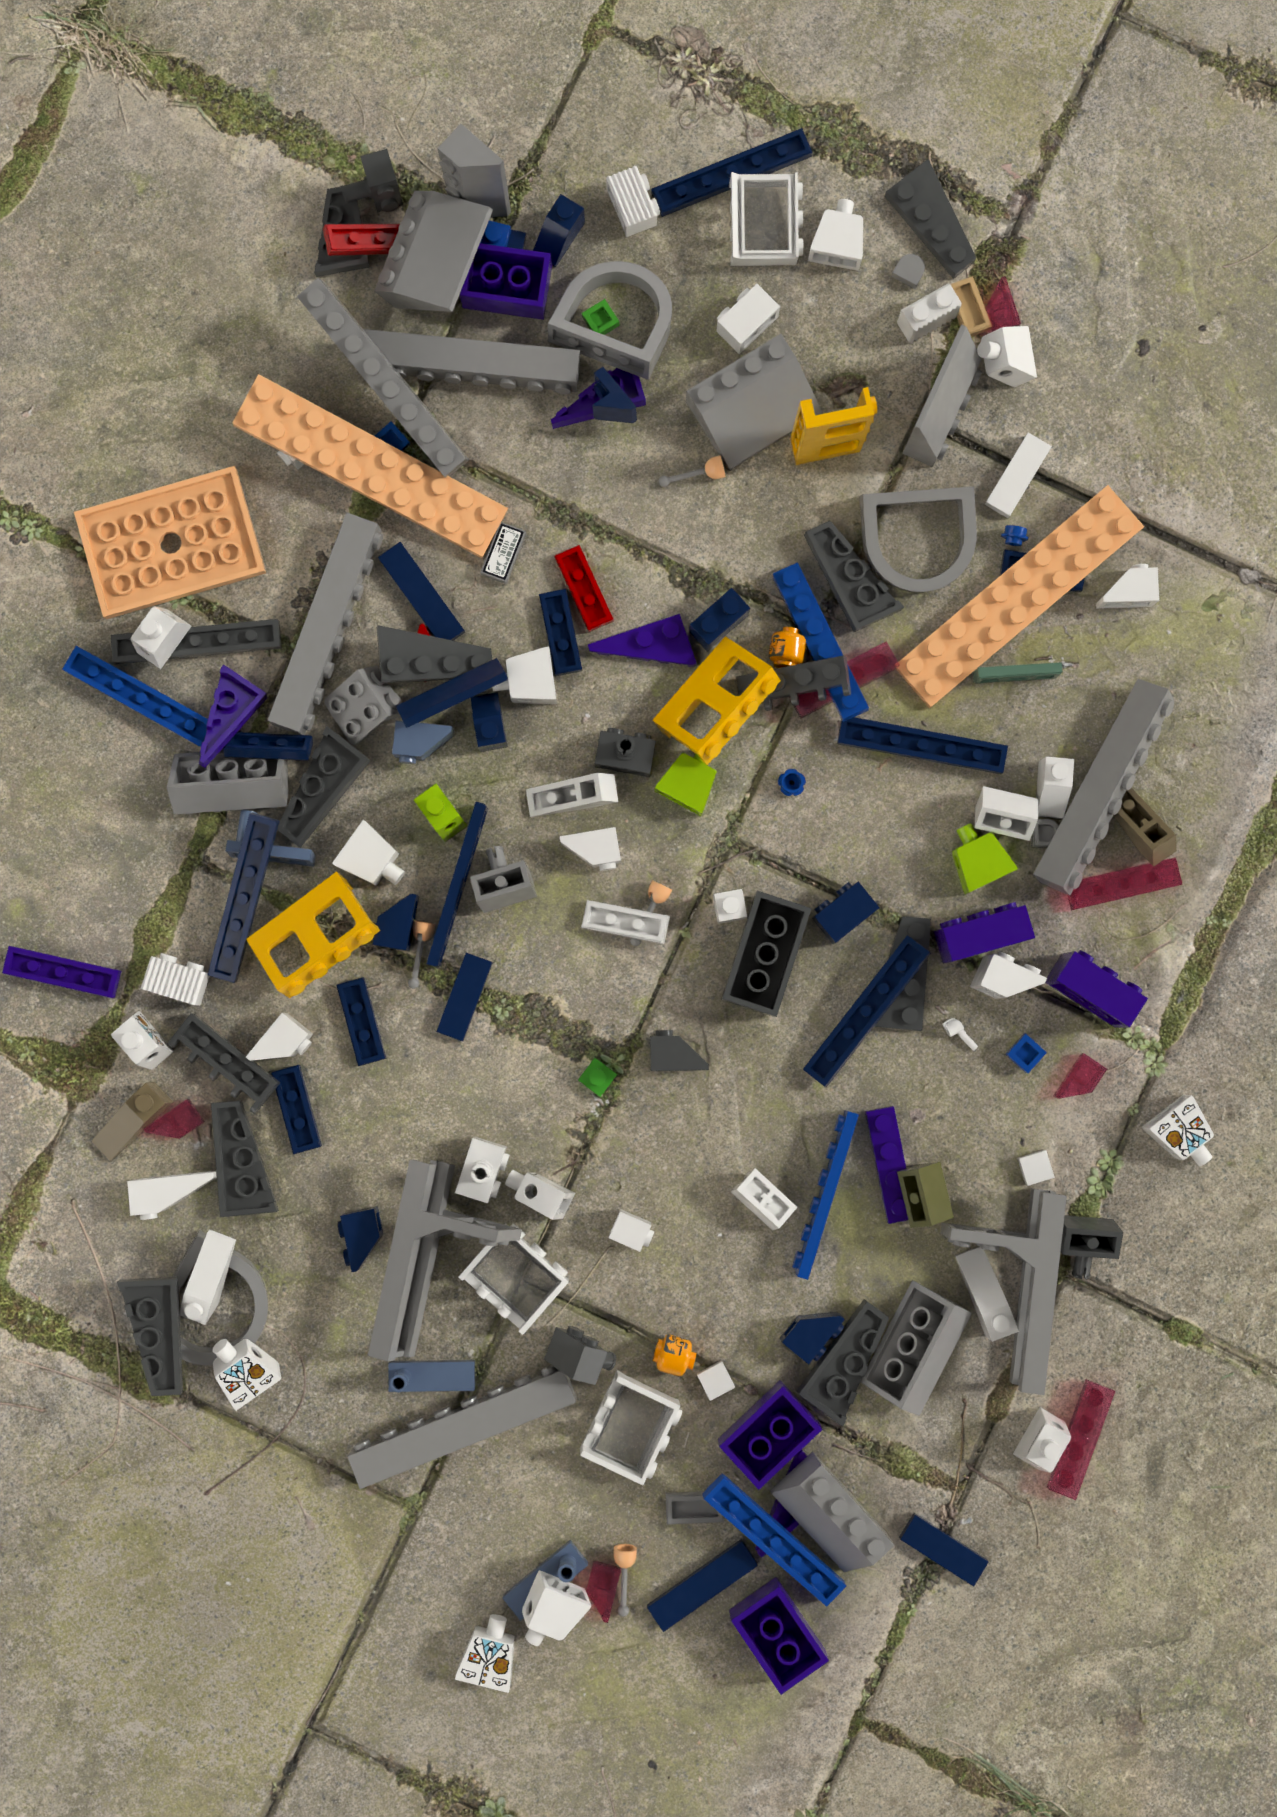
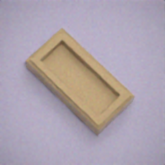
(972, 310)

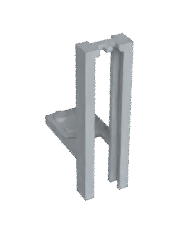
(413, 1252)
(1040, 1255)

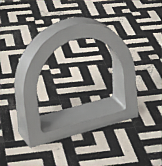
(599, 346)
(968, 534)
(205, 1355)

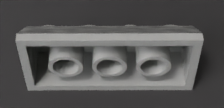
(474, 171)
(226, 783)
(915, 1348)
(832, 1515)

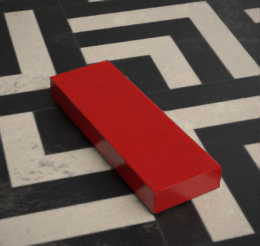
(359, 238)
(584, 588)

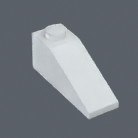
(572, 794)
(160, 1193)
(207, 1277)
(986, 1294)

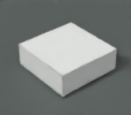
(1035, 1167)
(715, 1380)

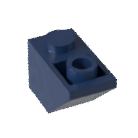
(361, 1233)
(810, 1333)

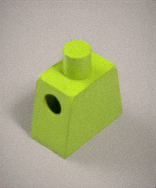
(687, 783)
(440, 812)
(980, 859)

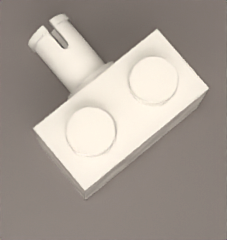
(482, 1169)

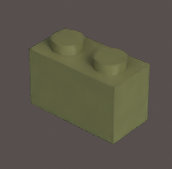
(925, 1194)

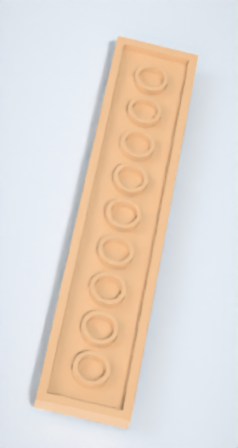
(369, 466)
(1019, 596)

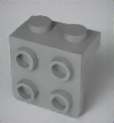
(362, 704)

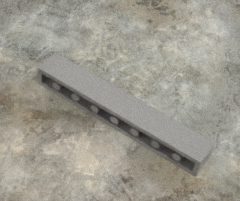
(480, 361)
(382, 377)
(325, 625)
(1104, 787)
(460, 1427)

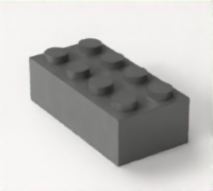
(766, 954)

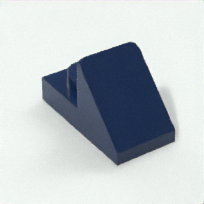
(613, 402)

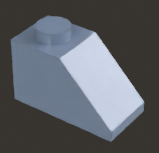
(419, 740)

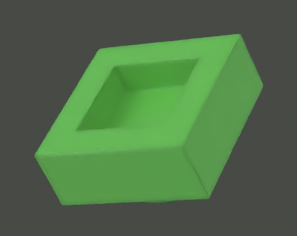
(600, 318)
(597, 1077)

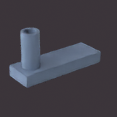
(278, 854)
(431, 1375)
(562, 1564)

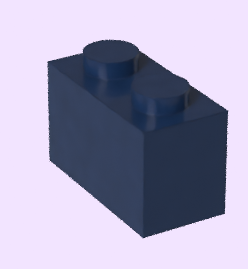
(719, 619)
(844, 912)

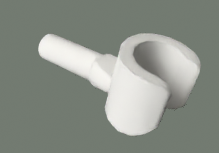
(953, 1027)

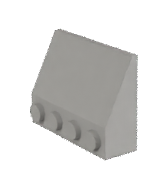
(432, 252)
(751, 401)
(945, 401)

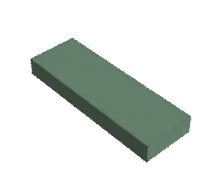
(1017, 673)

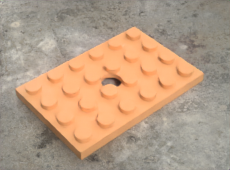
(127, 533)

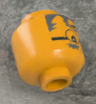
(787, 647)
(674, 1355)

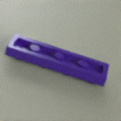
(61, 972)
(888, 1160)

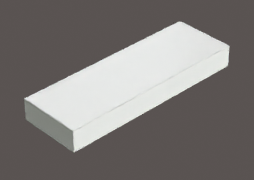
(1018, 475)
(625, 922)

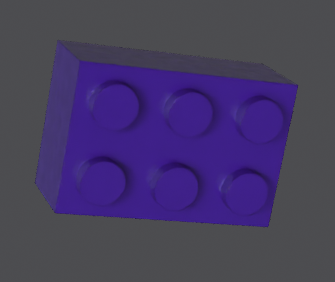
(508, 281)
(983, 932)
(1096, 989)
(769, 1434)
(778, 1635)

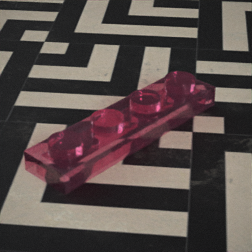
(865, 669)
(1125, 884)
(1084, 1431)

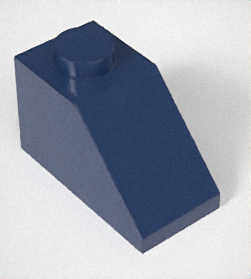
(560, 228)
(488, 722)
(397, 924)

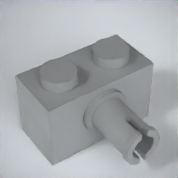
(503, 883)

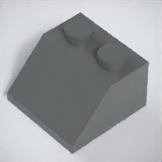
(673, 1054)

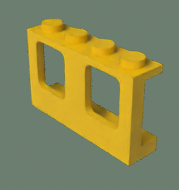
(813, 433)
(704, 687)
(301, 920)

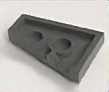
(338, 212)

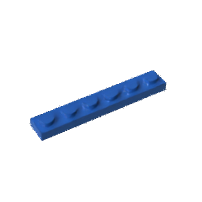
(818, 635)
(136, 695)
(821, 1205)
(774, 1539)

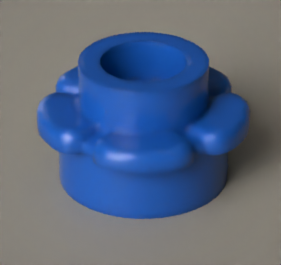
(1014, 535)
(799, 781)

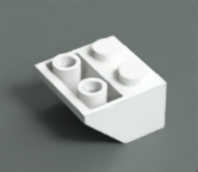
(1002, 978)

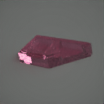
(1002, 308)
(1081, 1078)
(177, 1121)
(603, 1586)

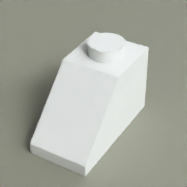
(1133, 589)
(1054, 786)
(595, 847)
(282, 1039)

